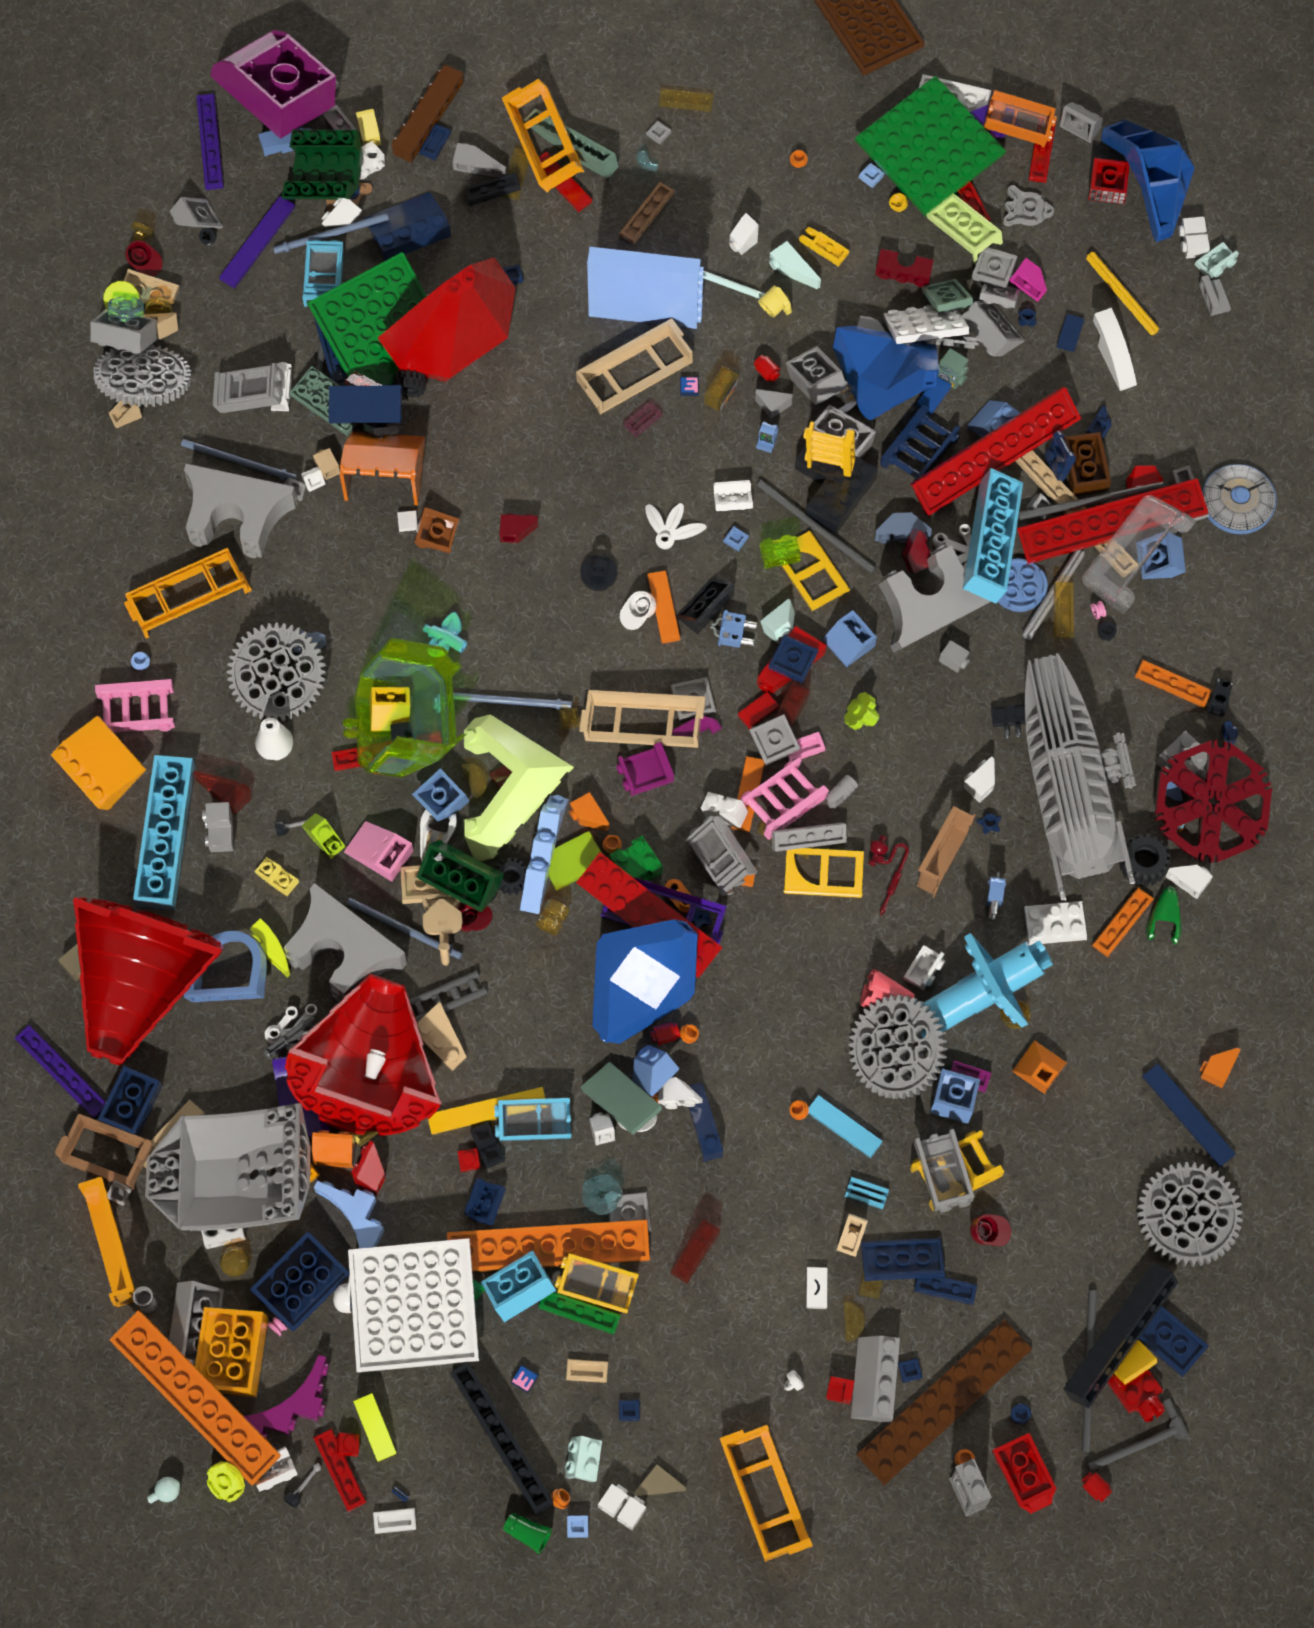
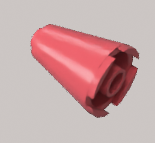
(879, 987)

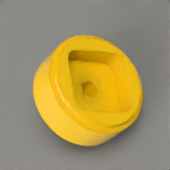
(898, 202)

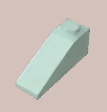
(792, 265)

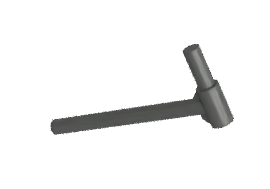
(1175, 1429)

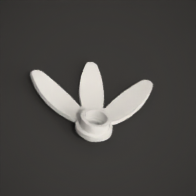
(669, 530)

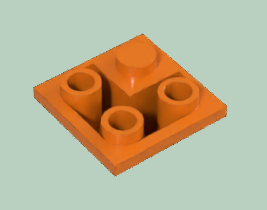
(1039, 1067)

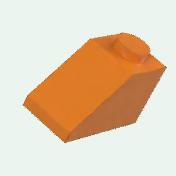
(588, 813)
(1219, 1066)

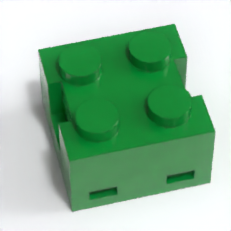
(638, 860)

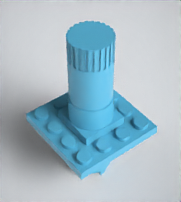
(990, 983)

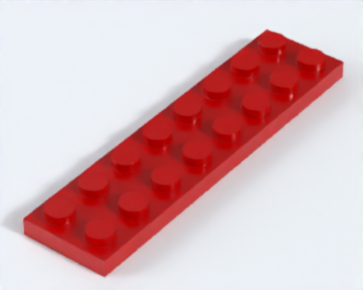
(638, 904)

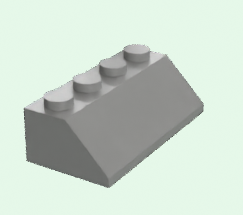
(188, 1313)
(875, 1378)

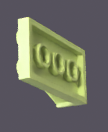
(965, 225)

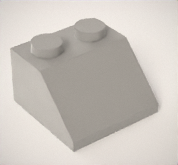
(1080, 121)

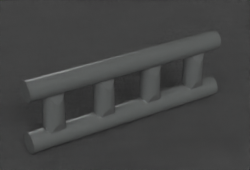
(452, 987)

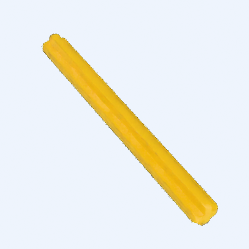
(1122, 293)

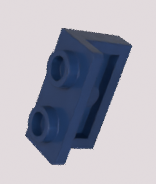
(484, 1202)

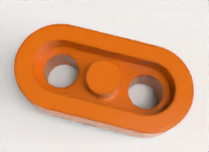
(684, 909)

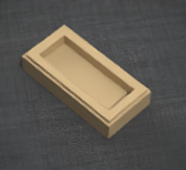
(587, 1370)

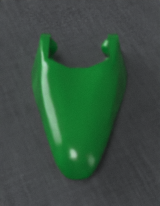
(1166, 909)

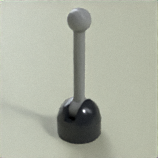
(282, 827)
(293, 1497)

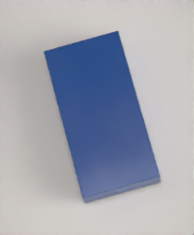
(934, 396)

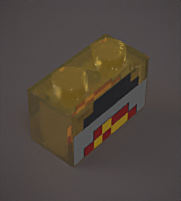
(721, 388)

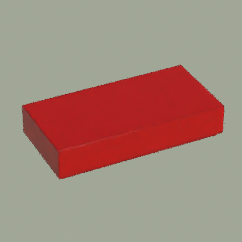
(758, 710)

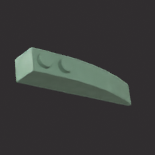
(589, 152)

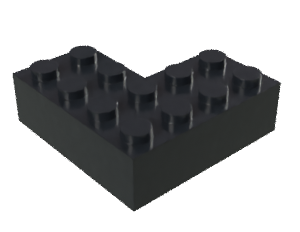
(837, 493)

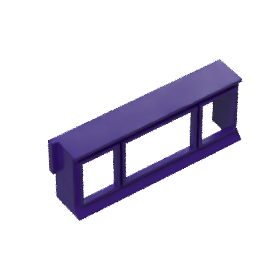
(682, 897)

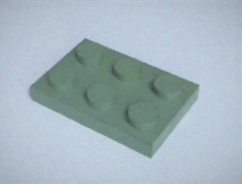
(947, 296)

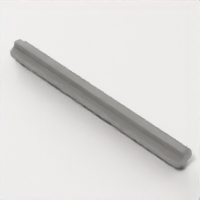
(1049, 599)

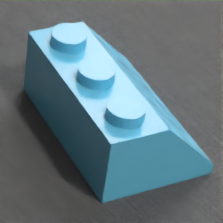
(518, 1286)

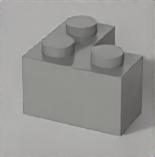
(219, 821)

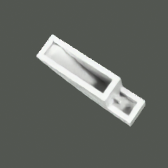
(1114, 349)

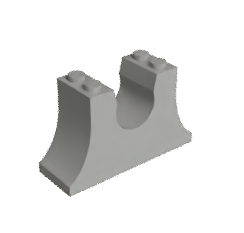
(229, 495)
(921, 614)
(337, 929)

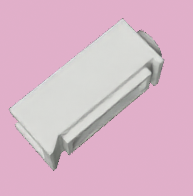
(286, 387)

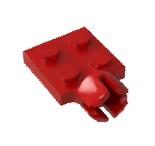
(1139, 1395)

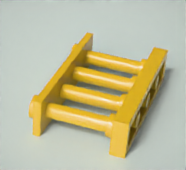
(830, 449)
(990, 1173)

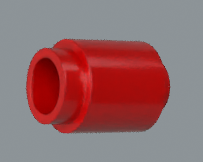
(767, 368)
(665, 1033)
(1096, 1486)

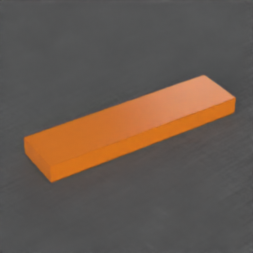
(664, 610)
(1173, 683)
(750, 780)
(1122, 922)

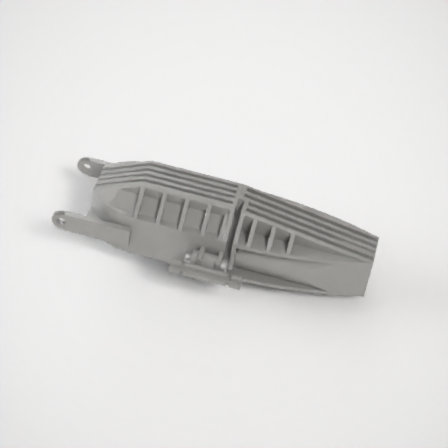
(1073, 775)

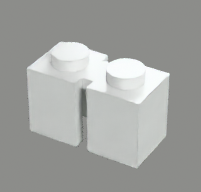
(1194, 242)
(731, 809)
(614, 1500)

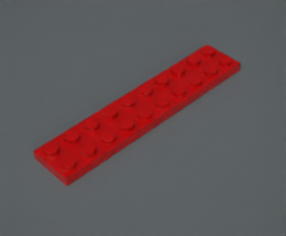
(995, 450)
(1101, 522)

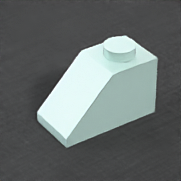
(779, 621)

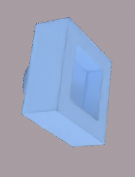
(871, 175)
(577, 1526)

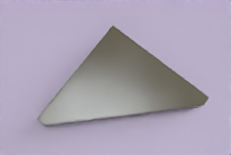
(659, 1483)

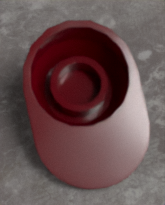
(143, 258)
(474, 919)
(990, 1230)

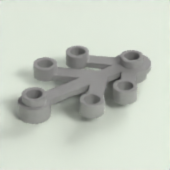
(969, 342)

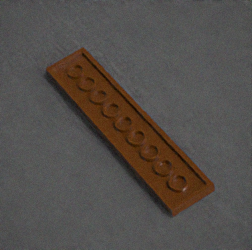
(944, 1402)

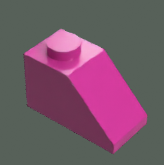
(1029, 279)

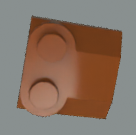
(435, 530)

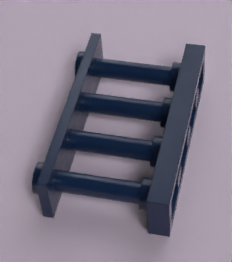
(912, 431)

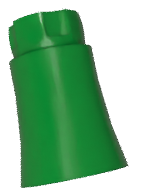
(528, 1532)

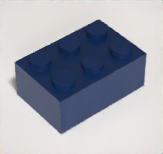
(130, 1101)

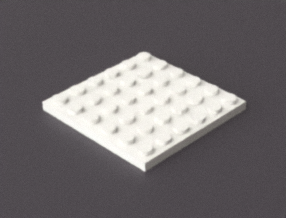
(413, 1305)

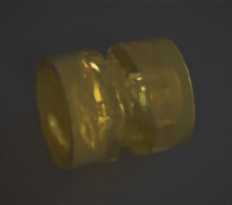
(551, 918)

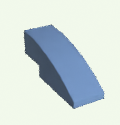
(272, 143)

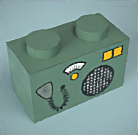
(953, 368)

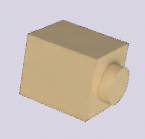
(327, 463)

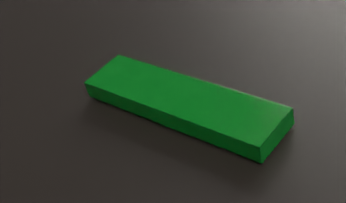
(580, 1312)

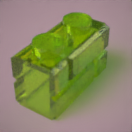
(779, 551)

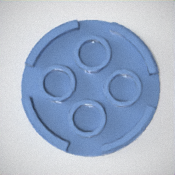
(1025, 586)

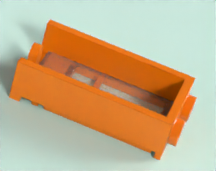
(1020, 118)

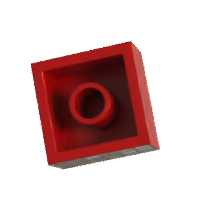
(1109, 181)

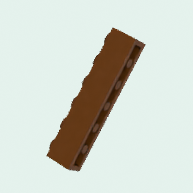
(428, 113)

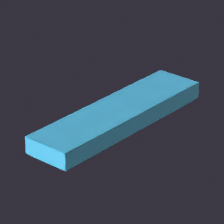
(844, 1126)

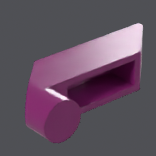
(688, 728)

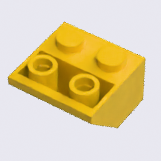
(388, 707)

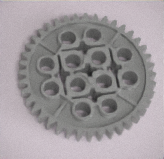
(142, 377)
(266, 702)
(917, 1019)
(1197, 1247)

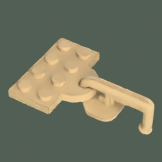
(441, 909)

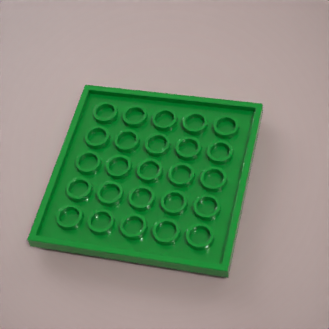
(930, 145)
(364, 309)

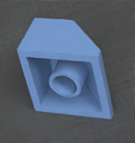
(991, 417)
(1166, 560)
(441, 796)
(652, 1069)
(955, 1096)

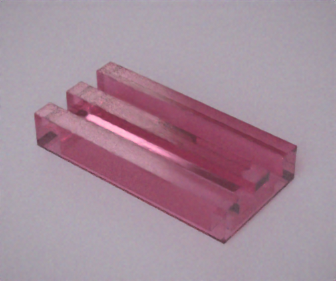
(632, 429)

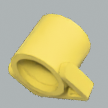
(775, 301)

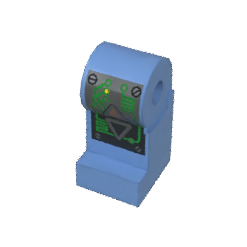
(767, 437)

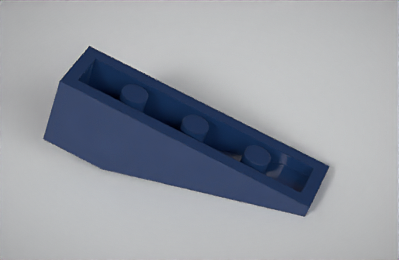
(705, 1126)

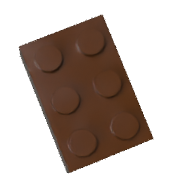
(1090, 468)

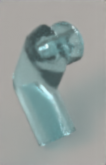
(644, 162)

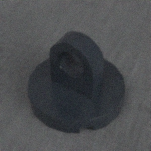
(598, 572)

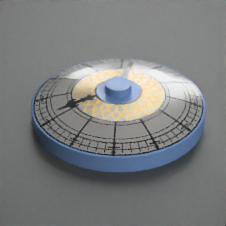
(1239, 499)

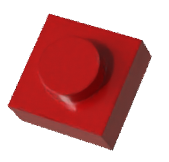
(468, 1160)
(348, 1444)

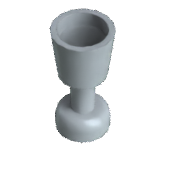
(144, 1299)

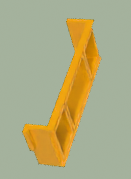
(517, 99)
(178, 576)
(108, 1241)
(738, 1438)

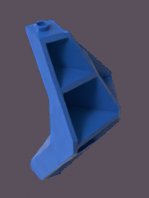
(1159, 168)
(883, 371)
(642, 977)

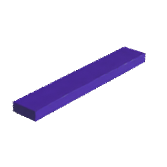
(209, 141)
(257, 242)
(61, 1071)

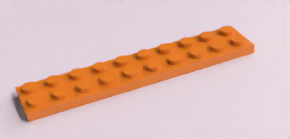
(596, 1241)
(195, 1397)

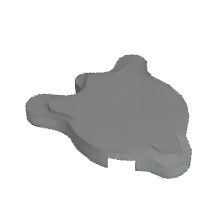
(1026, 208)

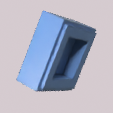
(736, 538)

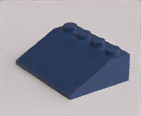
(410, 226)
(299, 1282)

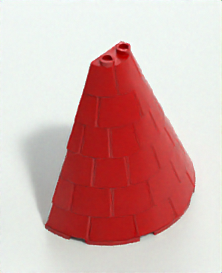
(133, 972)
(331, 1059)

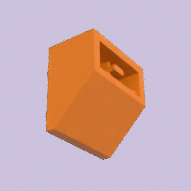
(333, 1149)

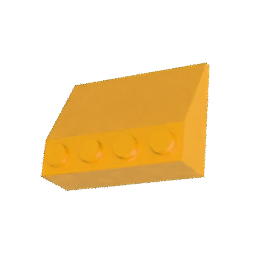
(98, 763)
(232, 1349)

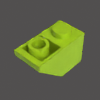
(323, 835)

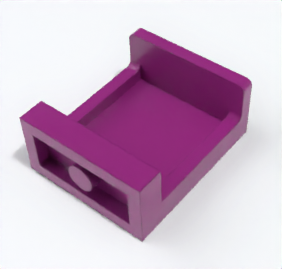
(645, 770)

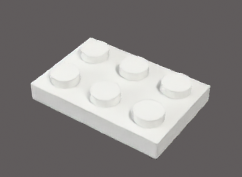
(1055, 922)

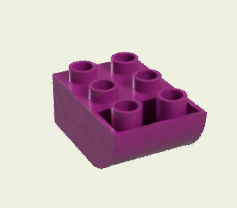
(277, 82)

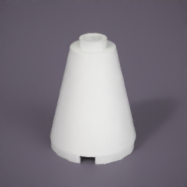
(273, 740)

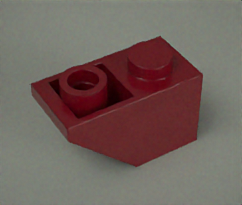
(516, 527)
(916, 552)

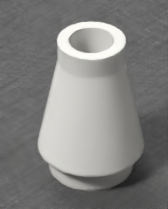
(374, 1063)

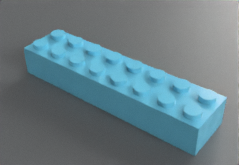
(993, 536)
(164, 833)

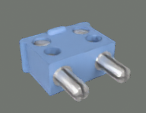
(731, 629)
(995, 894)

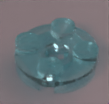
(125, 309)
(594, 1186)

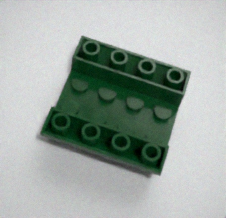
(324, 165)

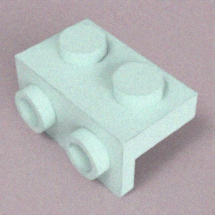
(1216, 261)
(583, 1458)

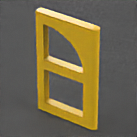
(808, 544)
(798, 885)

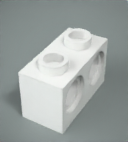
(372, 160)
(223, 1237)

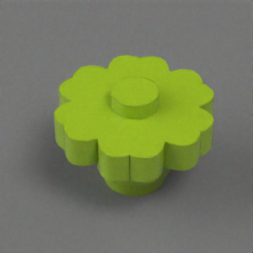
(861, 712)

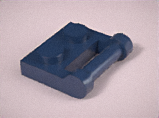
(1059, 456)

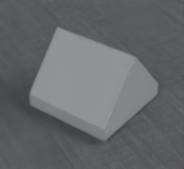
(119, 1193)

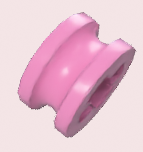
(1098, 610)
(277, 1326)

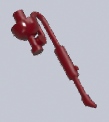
(879, 849)

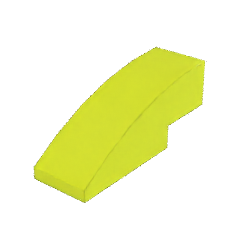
(270, 945)
(375, 1427)

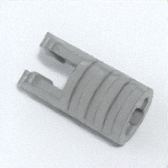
(841, 791)

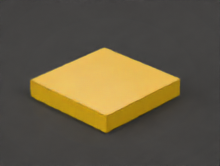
(1135, 1363)

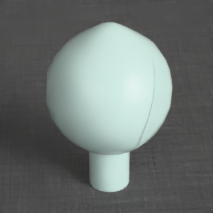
(165, 1490)

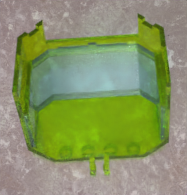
(432, 713)

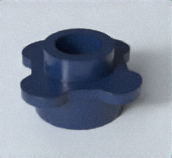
(1027, 313)

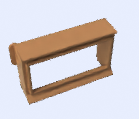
(944, 849)
(69, 1142)

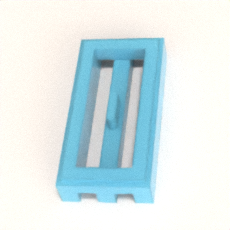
(868, 1185)

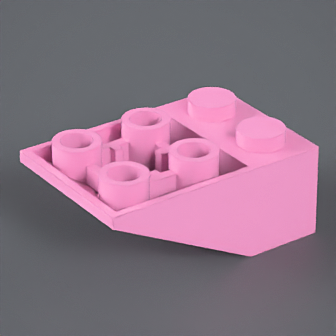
(380, 850)

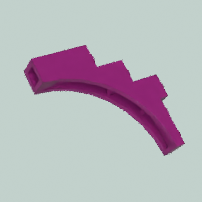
(302, 1403)

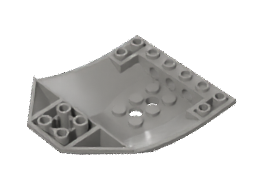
(206, 1163)

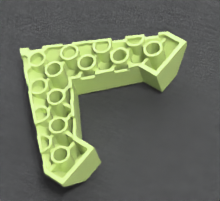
(532, 779)

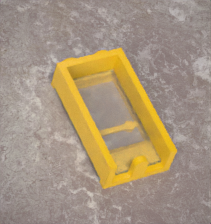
(596, 1282)

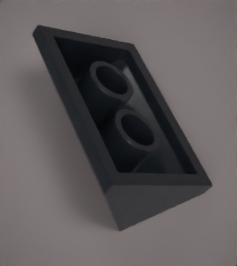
(706, 604)

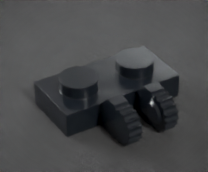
(378, 430)
(1009, 716)

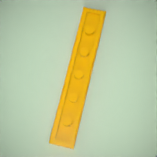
(475, 1112)

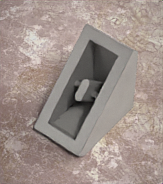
(773, 402)

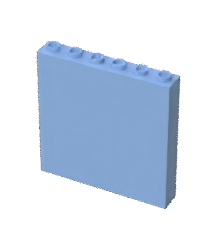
(644, 287)

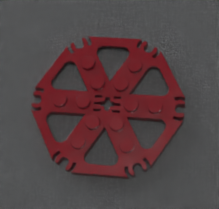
(1200, 806)

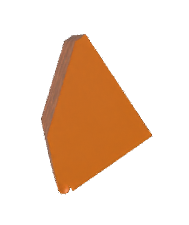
(384, 454)

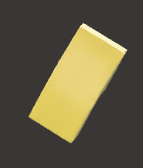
(276, 876)

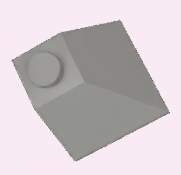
(195, 213)

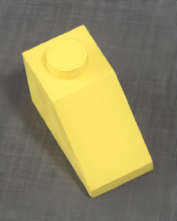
(368, 127)

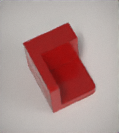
(840, 1390)

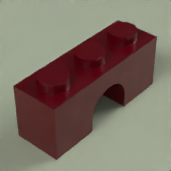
(889, 268)

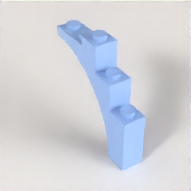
(542, 853)
(357, 1211)

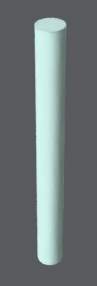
(733, 285)

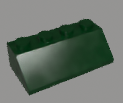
(459, 875)

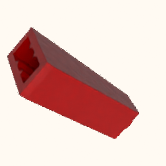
(772, 681)

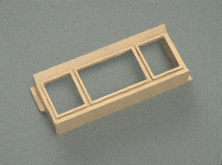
(630, 349)
(642, 701)

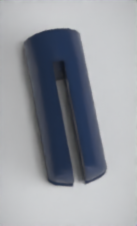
(404, 1499)

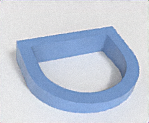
(257, 980)

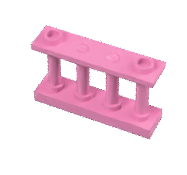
(144, 690)
(801, 805)

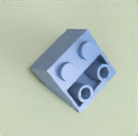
(850, 638)

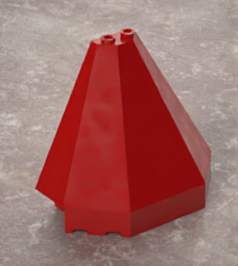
(454, 323)

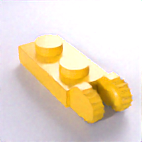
(825, 246)

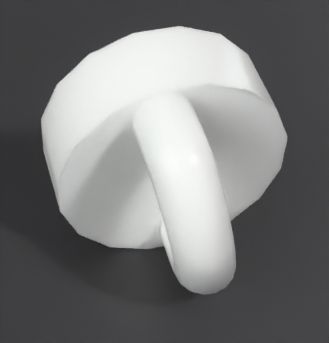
(793, 1381)

